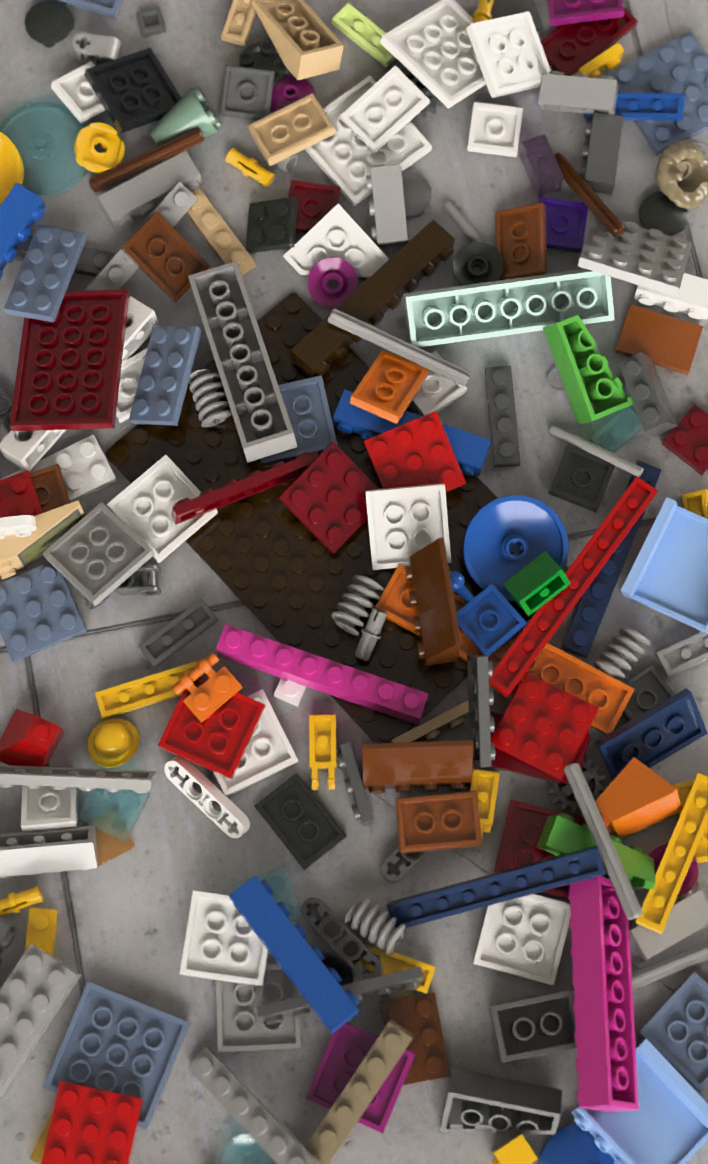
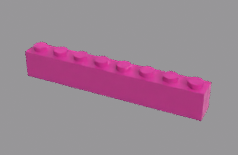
(322, 674)

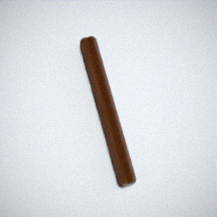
(146, 160)
(589, 197)

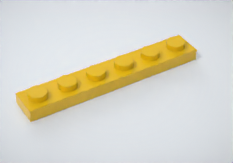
(677, 858)

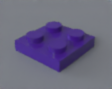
(565, 223)

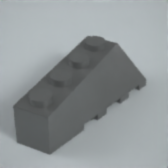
(499, 1105)

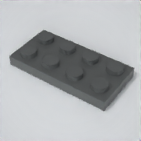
(479, 702)

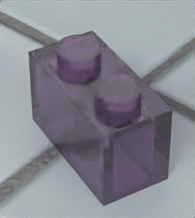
(541, 166)

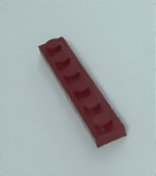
(237, 490)

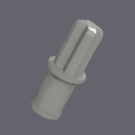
(371, 634)

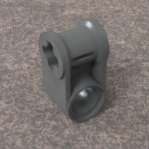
(139, 582)

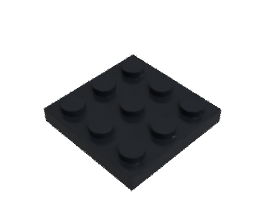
(133, 89)

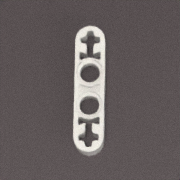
(204, 799)

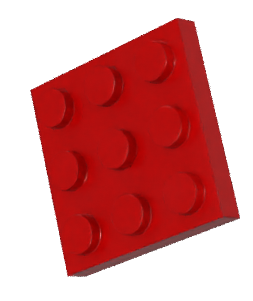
(415, 455)
(544, 726)
(219, 739)
(91, 1126)

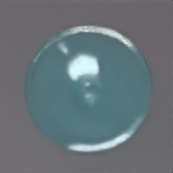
(45, 141)

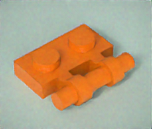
(212, 693)

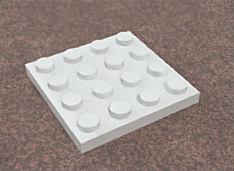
(438, 51)
(349, 159)

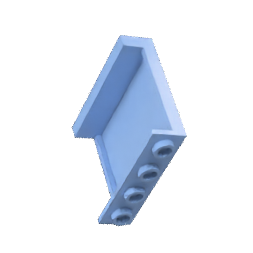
(673, 567)
(666, 1126)

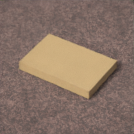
(291, 129)

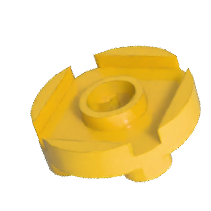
(89, 157)

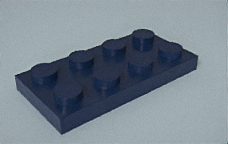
(653, 734)

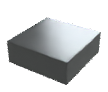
(151, 22)

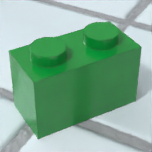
(537, 583)

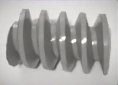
(207, 397)
(355, 603)
(621, 652)
(375, 926)

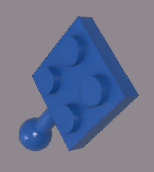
(487, 618)

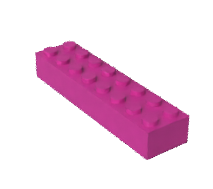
(602, 998)

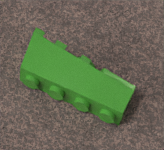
(584, 372)
(564, 836)

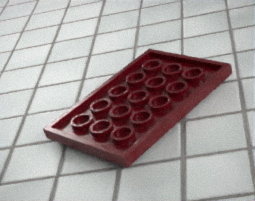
(72, 365)

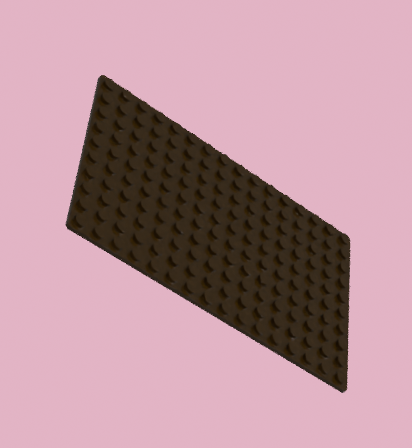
(275, 559)

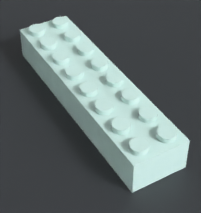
(506, 306)

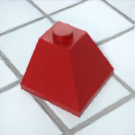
(29, 740)

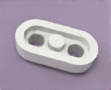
(19, 525)

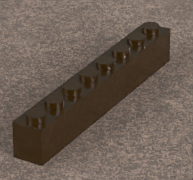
(374, 298)

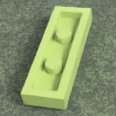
(363, 33)

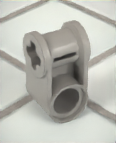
(98, 48)

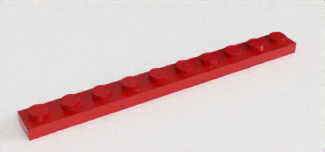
(581, 575)

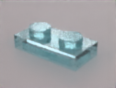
(618, 431)

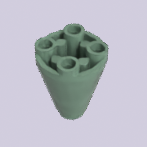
(185, 116)

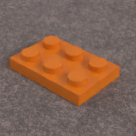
(389, 386)

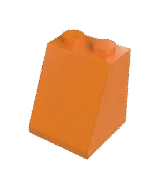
(636, 800)

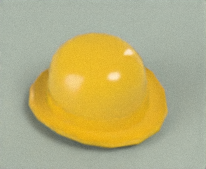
(113, 742)

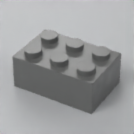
(534, 1026)

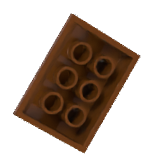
(434, 604)
(417, 765)

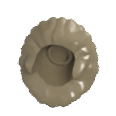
(683, 174)

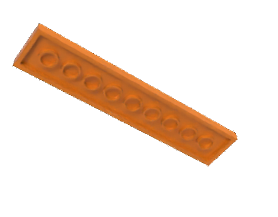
(550, 666)

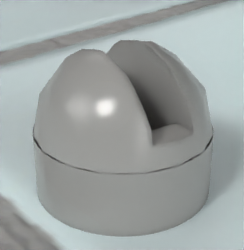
(288, 163)

